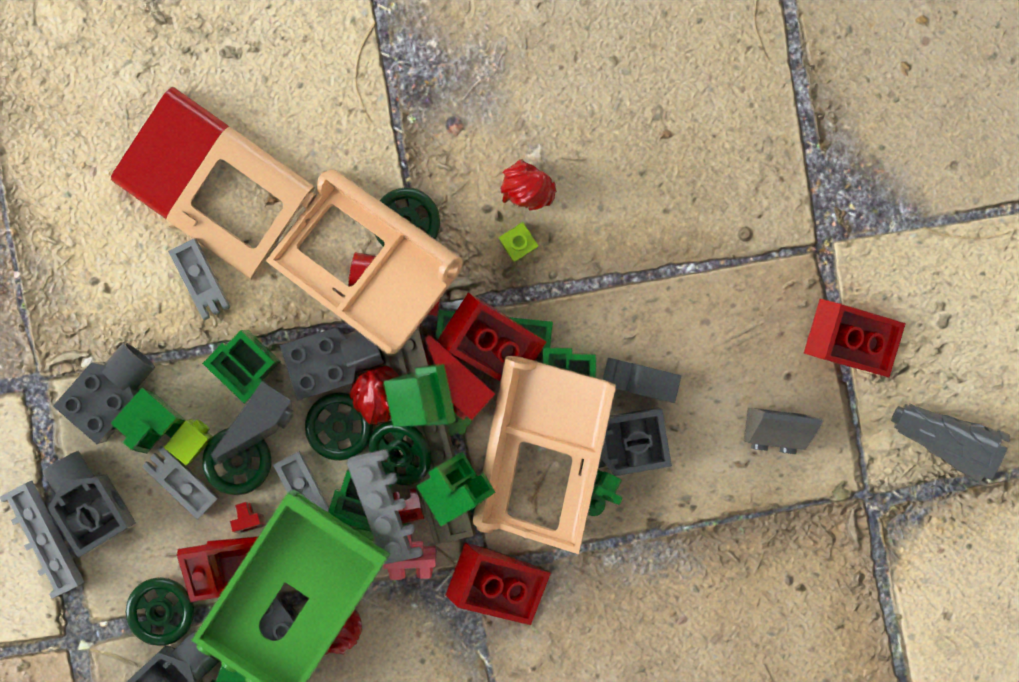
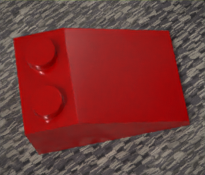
(487, 336)
(854, 338)
(466, 390)
(497, 584)

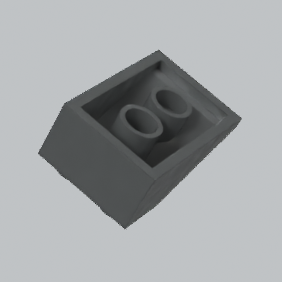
(257, 420)
(780, 429)

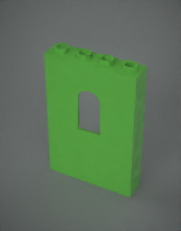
(316, 558)

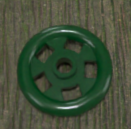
(415, 199)
(314, 426)
(396, 459)
(225, 483)
(143, 629)

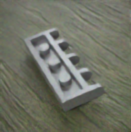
(381, 507)
(43, 538)

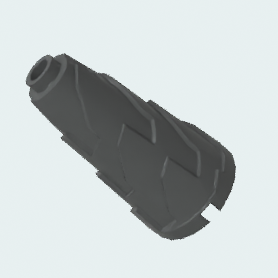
(962, 444)

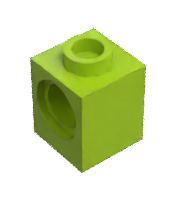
(518, 242)
(189, 441)

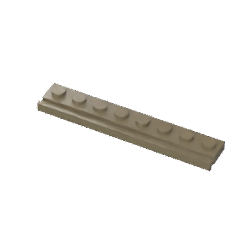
(412, 356)

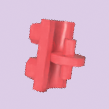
(423, 564)

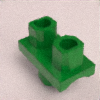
(604, 489)

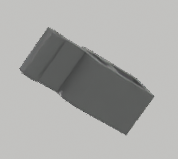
(642, 380)

